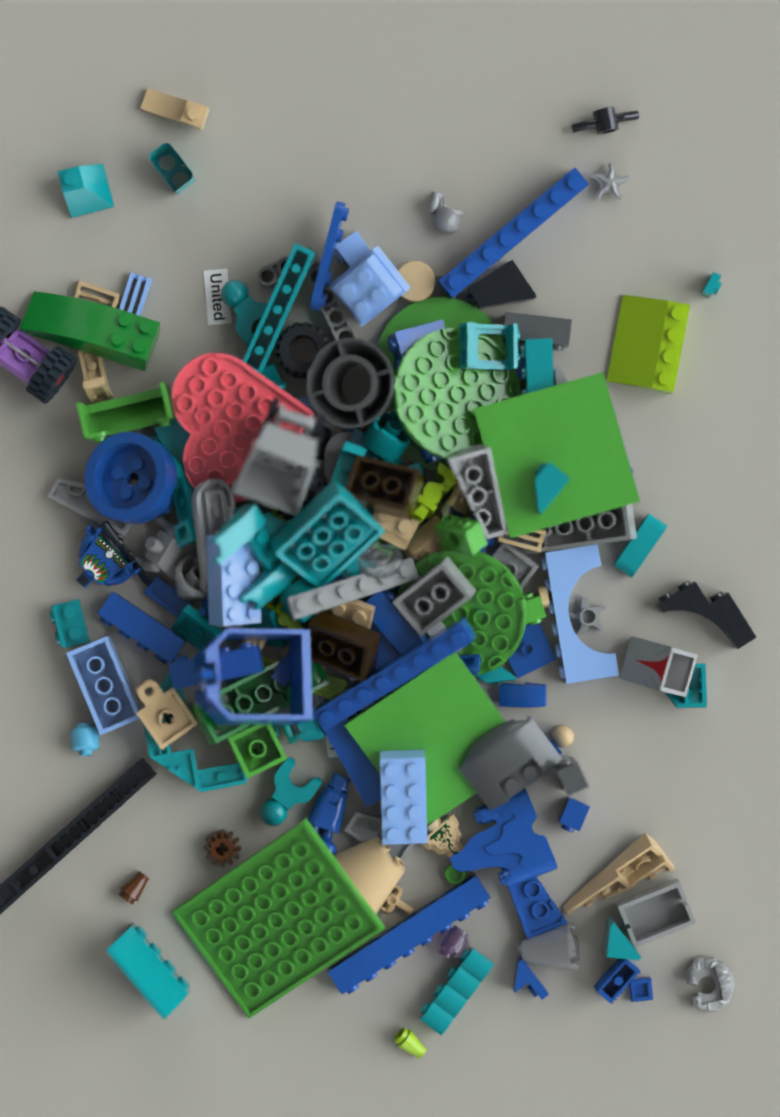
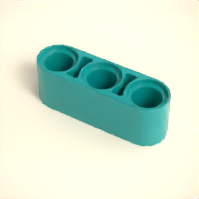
(639, 548)

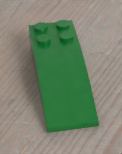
(92, 328)
(252, 696)

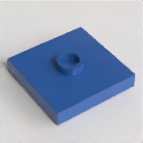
(532, 651)

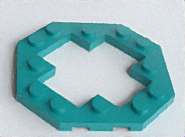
(183, 762)

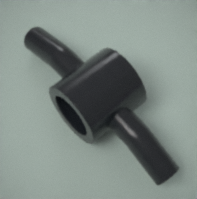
(605, 120)

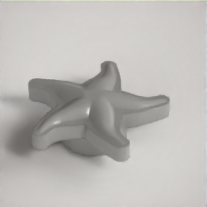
(609, 182)
(587, 616)

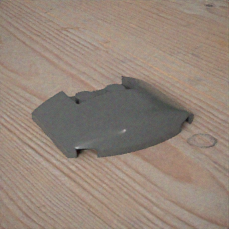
(508, 760)

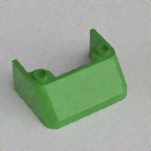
(127, 413)

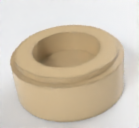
(542, 592)

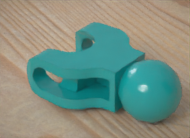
(236, 295)
(275, 810)

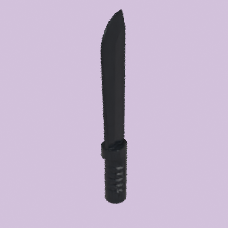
(118, 542)

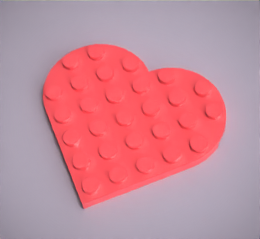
(224, 410)

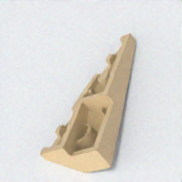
(636, 863)

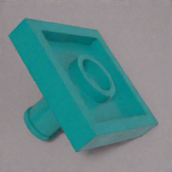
(195, 628)

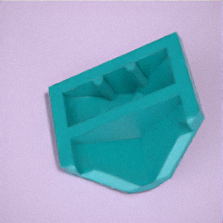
(696, 694)

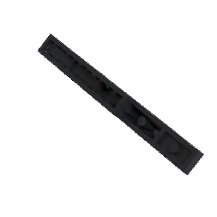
(74, 833)

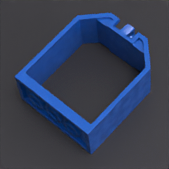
(300, 677)

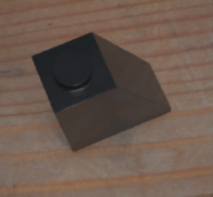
(501, 288)

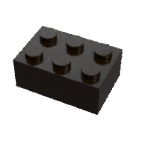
(385, 486)
(343, 645)

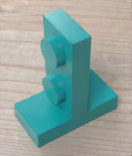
(345, 462)

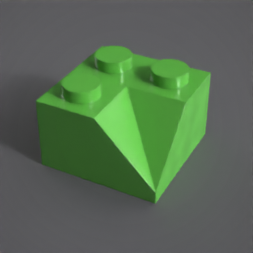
(256, 749)

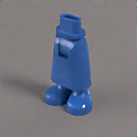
(330, 810)

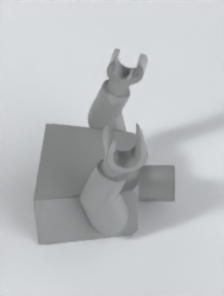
(163, 550)

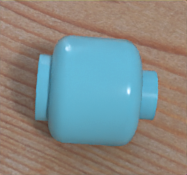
(85, 739)

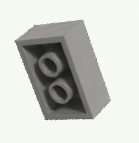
(434, 596)

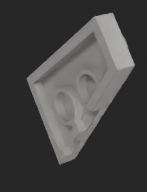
(367, 826)

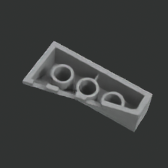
(479, 483)

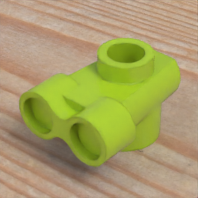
(287, 622)

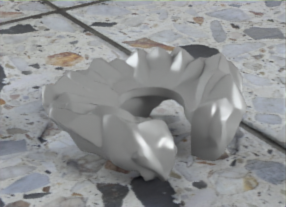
(723, 979)

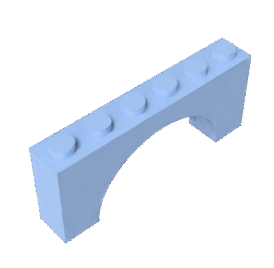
(563, 571)

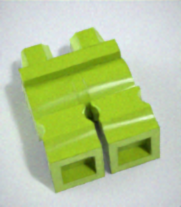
(434, 492)

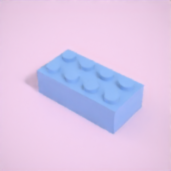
(228, 583)
(104, 684)
(403, 796)

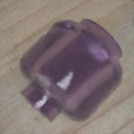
(452, 942)

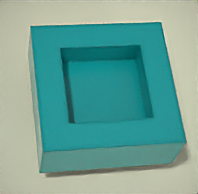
(712, 285)

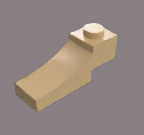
(175, 109)

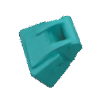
(307, 731)

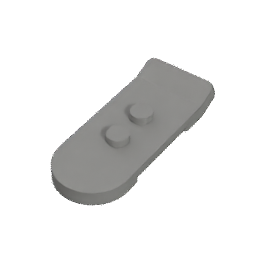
(212, 508)

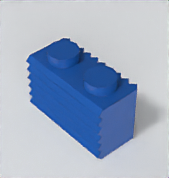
(616, 979)

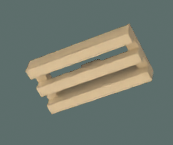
(82, 284)
(540, 540)

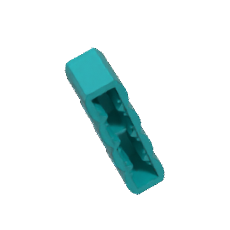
(456, 990)

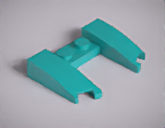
(248, 528)

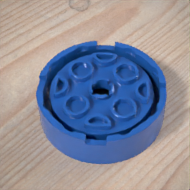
(114, 465)

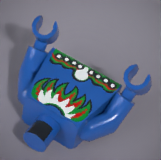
(102, 561)

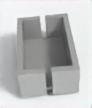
(655, 912)

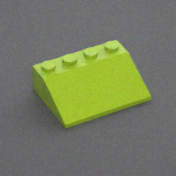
(648, 343)

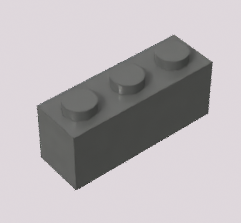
(541, 328)
(570, 775)

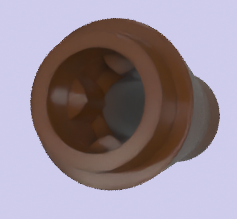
(133, 888)

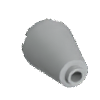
(552, 948)

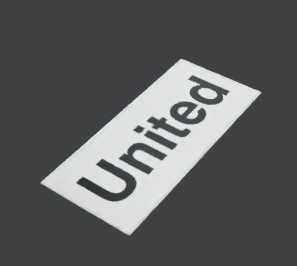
(217, 310)

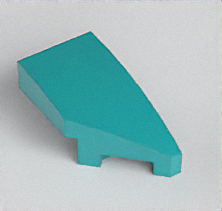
(497, 676)

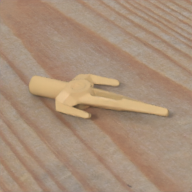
(394, 901)

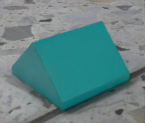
(617, 944)

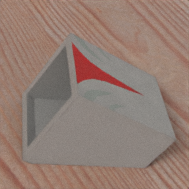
(658, 666)

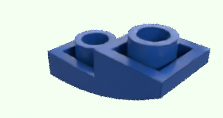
(523, 695)

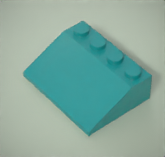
(326, 535)
(148, 970)

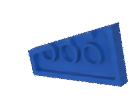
(535, 908)

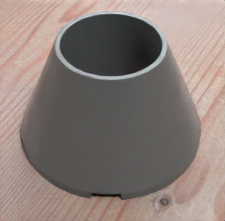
(326, 379)

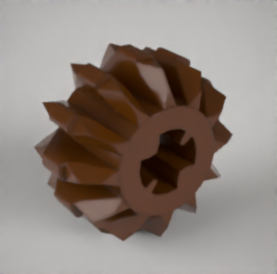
(230, 852)

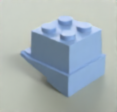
(369, 286)

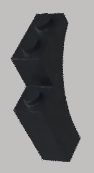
(720, 610)

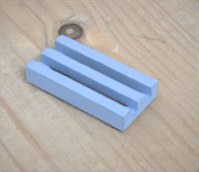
(127, 292)

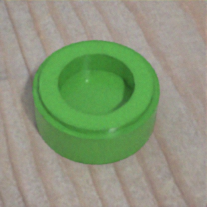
(453, 876)

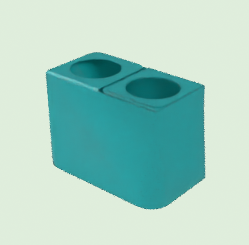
(167, 149)

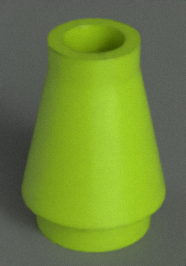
(409, 1042)

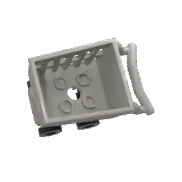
(280, 461)

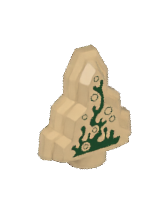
(444, 836)

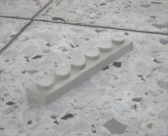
(347, 590)

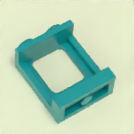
(469, 346)

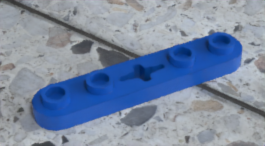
(324, 276)

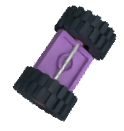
(30, 361)

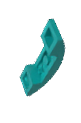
(182, 500)

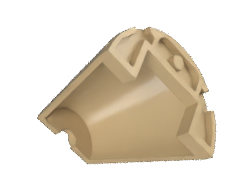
(372, 870)

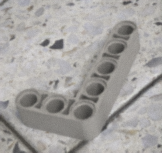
(330, 308)

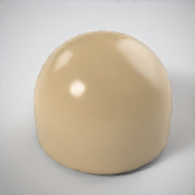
(562, 736)

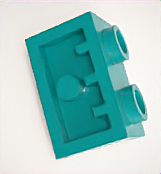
(69, 623)

